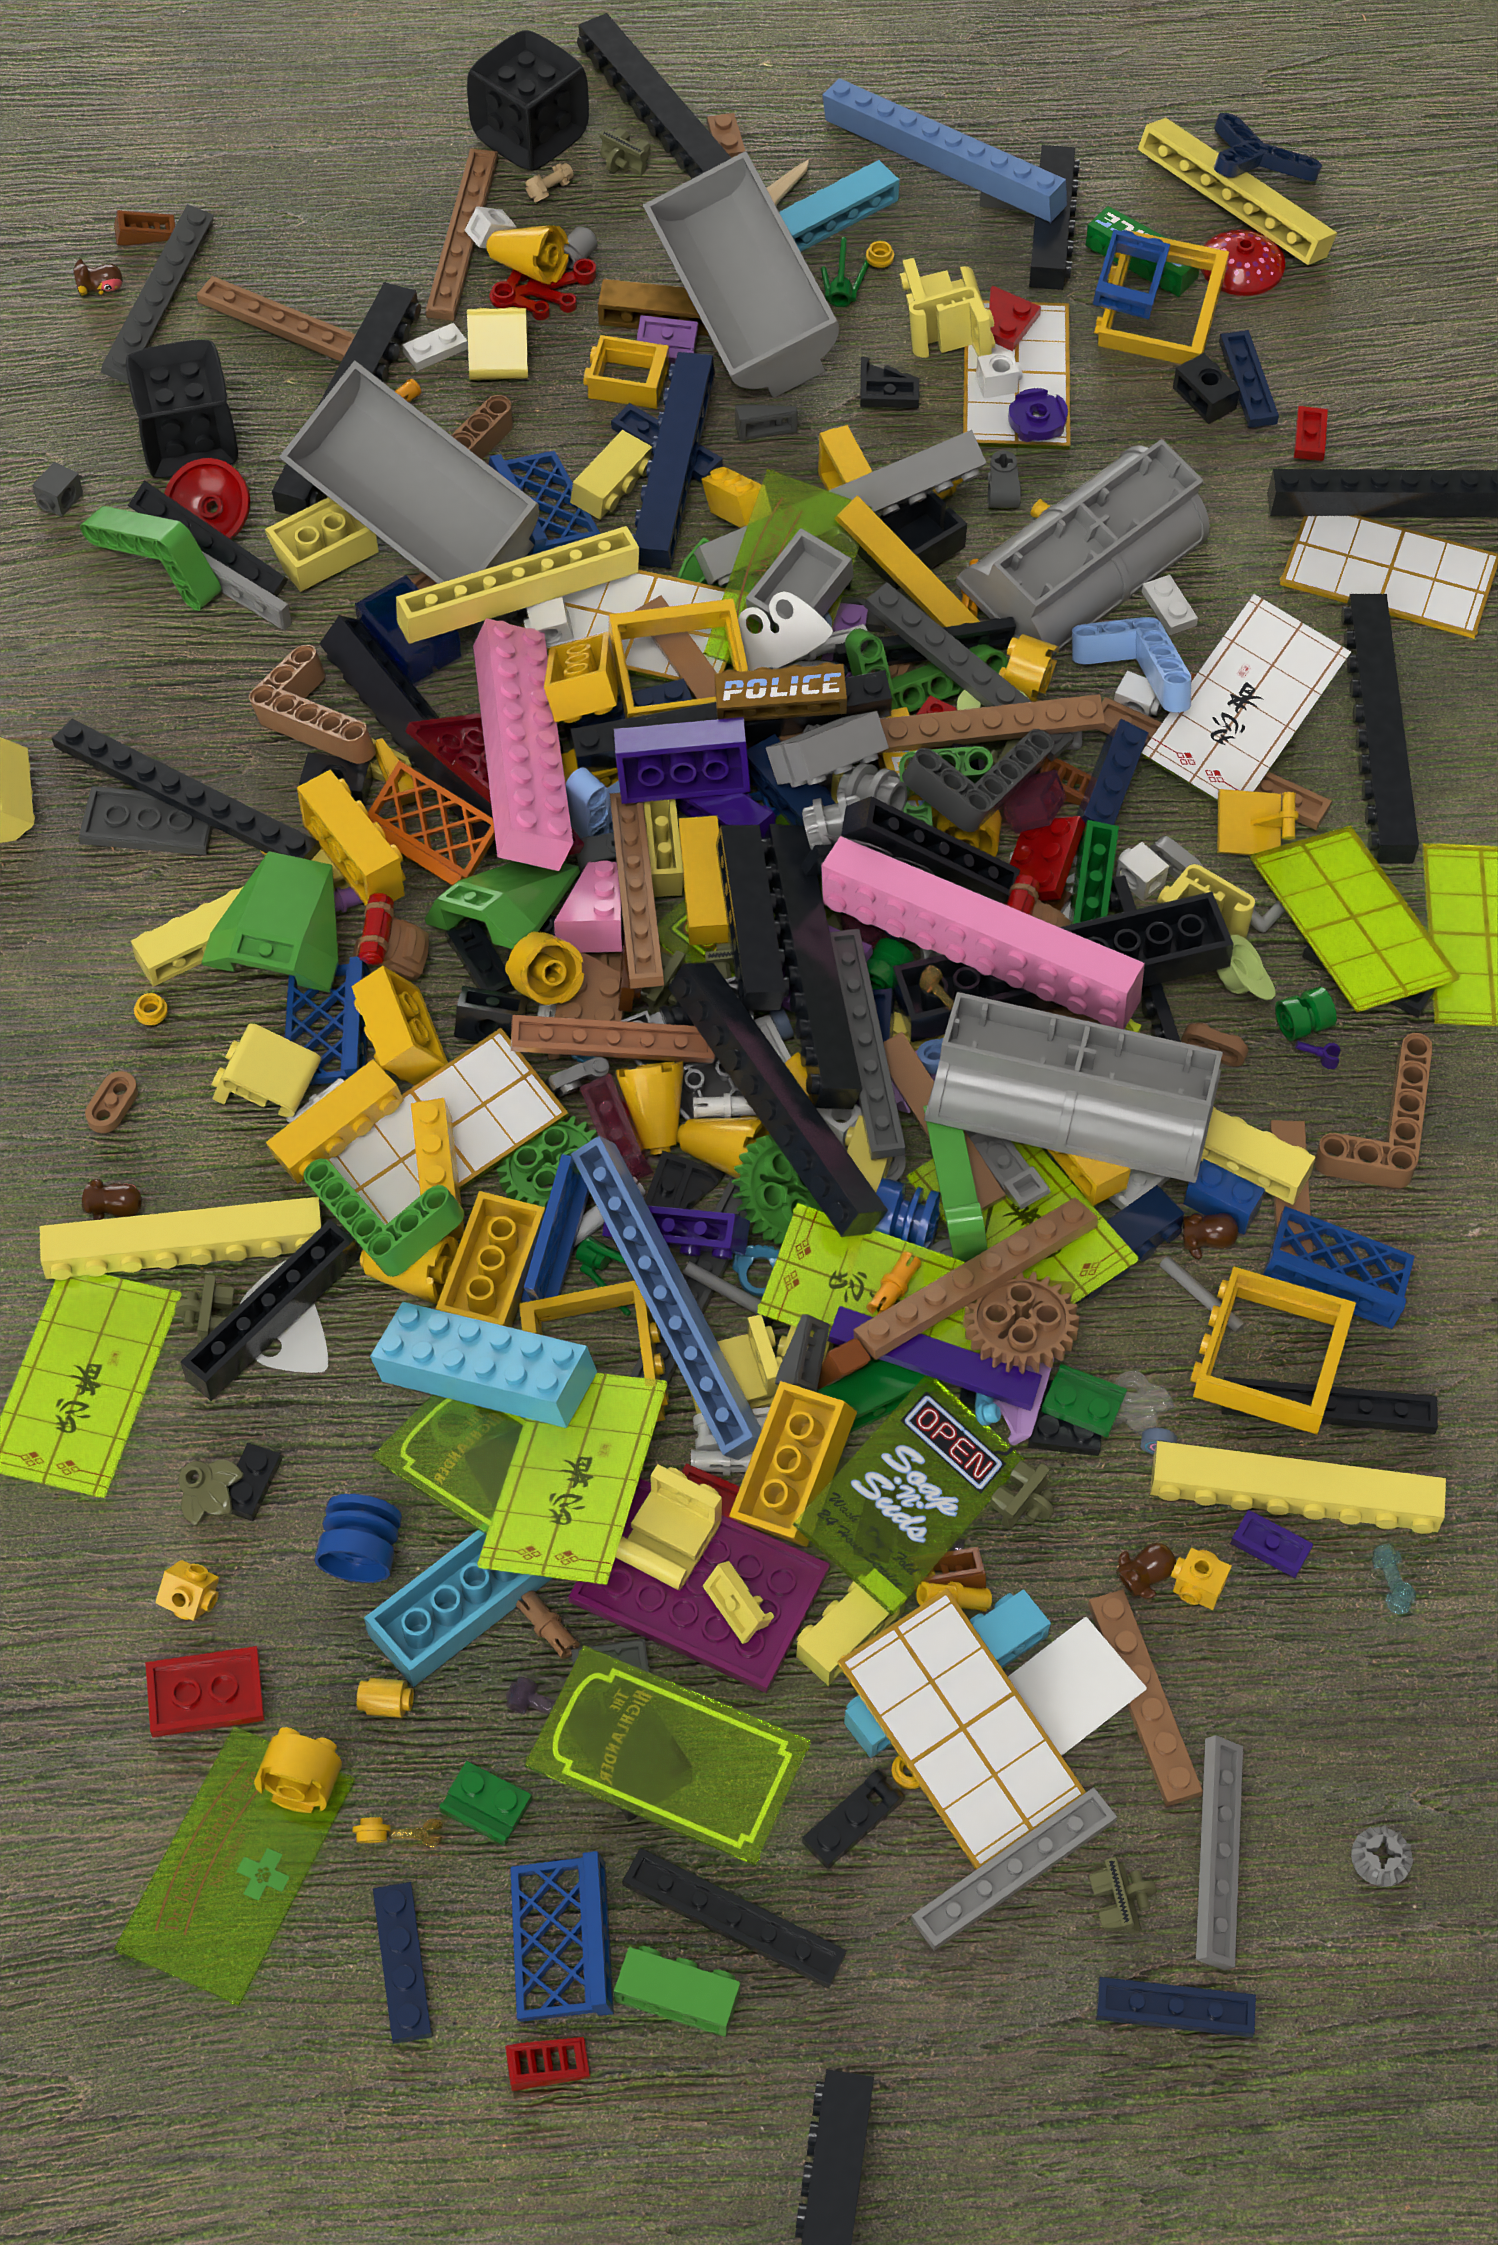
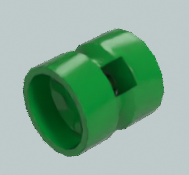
(885, 956)
(1309, 1012)

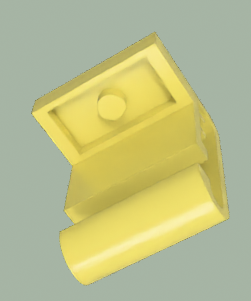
(932, 284)
(952, 320)
(497, 343)
(1233, 902)
(266, 1069)
(753, 1363)
(672, 1527)

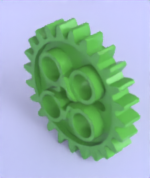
(527, 1182)
(778, 1184)

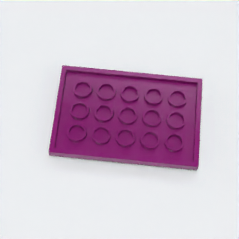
(689, 1618)

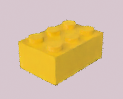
(398, 1026)

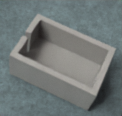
(806, 570)
(827, 749)

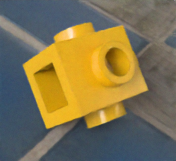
(1200, 1578)
(188, 1590)

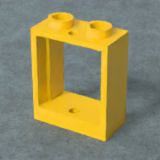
(627, 353)
(840, 458)

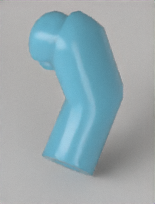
(986, 1410)

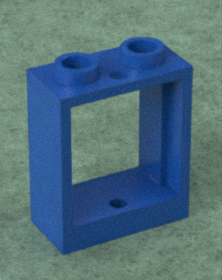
(1123, 298)

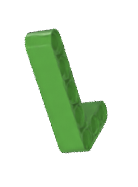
(160, 540)
(916, 680)
(961, 759)
(957, 1191)
(405, 1237)

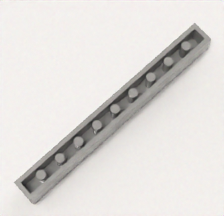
(880, 489)

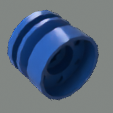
(907, 1218)
(358, 1538)

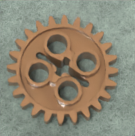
(1022, 1323)

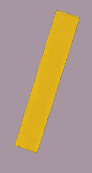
(903, 565)

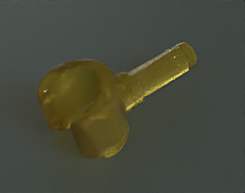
(929, 982)
(419, 1833)

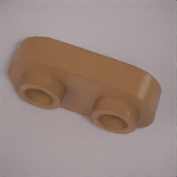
(1204, 1036)
(109, 1104)

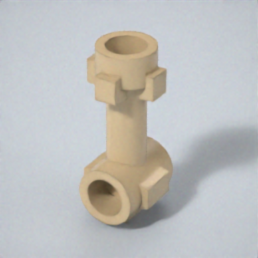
(538, 186)

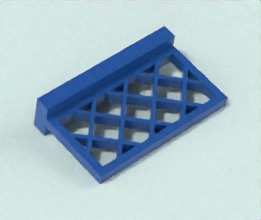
(558, 476)
(354, 1040)
(557, 1233)
(1371, 1301)
(594, 1942)

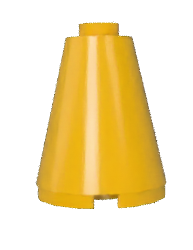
(531, 251)
(654, 1102)
(720, 1140)
(425, 1276)

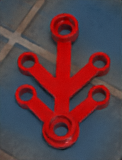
(509, 294)

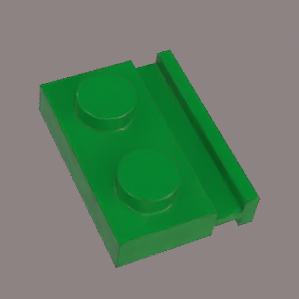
(1084, 1400)
(485, 1803)

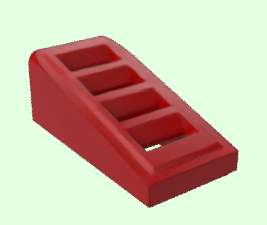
(531, 2049)

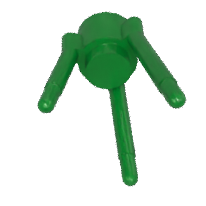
(840, 290)
(596, 1256)

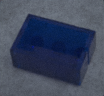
(416, 659)

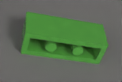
(677, 1990)

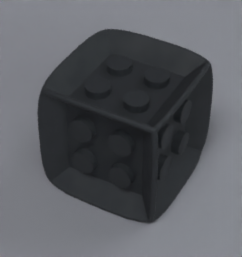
(528, 99)
(181, 405)

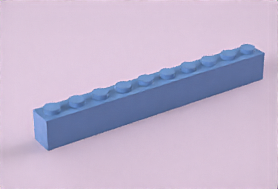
(945, 150)
(668, 1298)

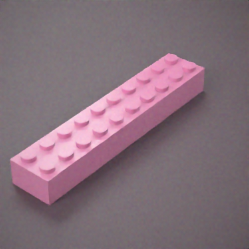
(521, 746)
(982, 933)

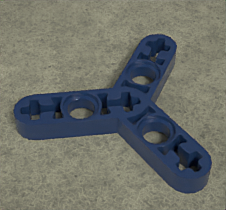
(1250, 152)

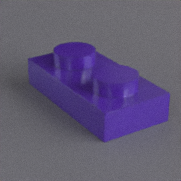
(1271, 1543)

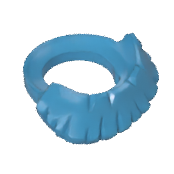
(743, 1262)

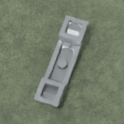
(1014, 1175)

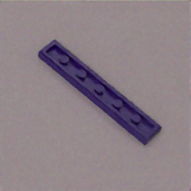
(948, 1363)

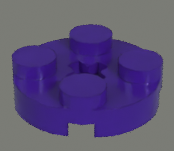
(1033, 427)

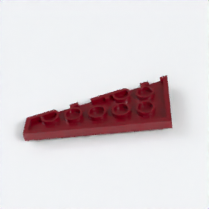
(461, 748)

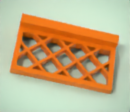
(415, 849)

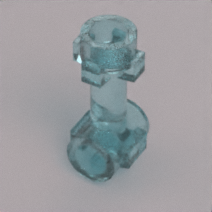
(1401, 1593)

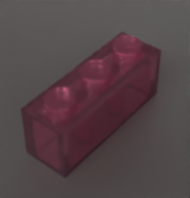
(615, 1123)

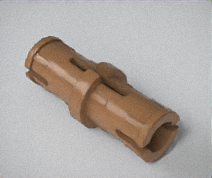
(547, 1624)

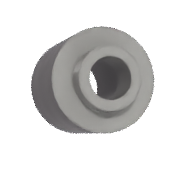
(581, 245)

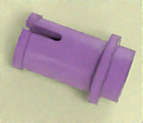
(345, 898)

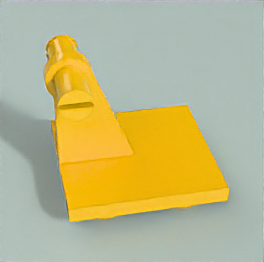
(1254, 820)

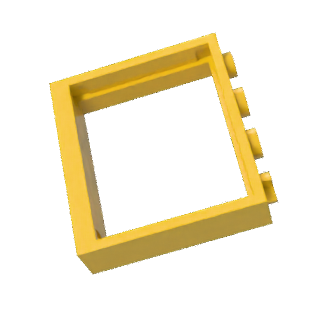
(1179, 253)
(668, 621)
(1287, 1298)
(598, 1299)

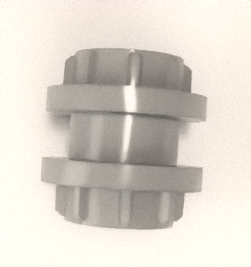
(868, 781)
(826, 819)

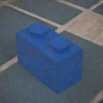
(1226, 1193)

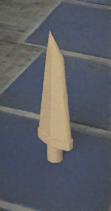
(785, 183)

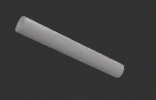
(722, 1287)
(1198, 1291)

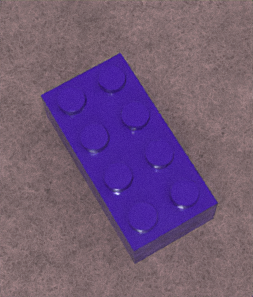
(682, 760)

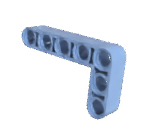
(1139, 640)
(589, 803)

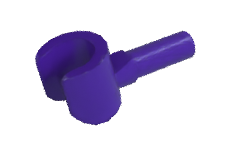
(1329, 1049)

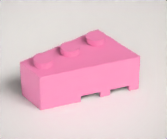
(593, 911)

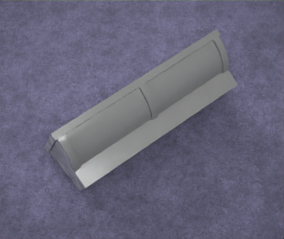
(746, 277)
(411, 480)
(1093, 546)
(1075, 1087)

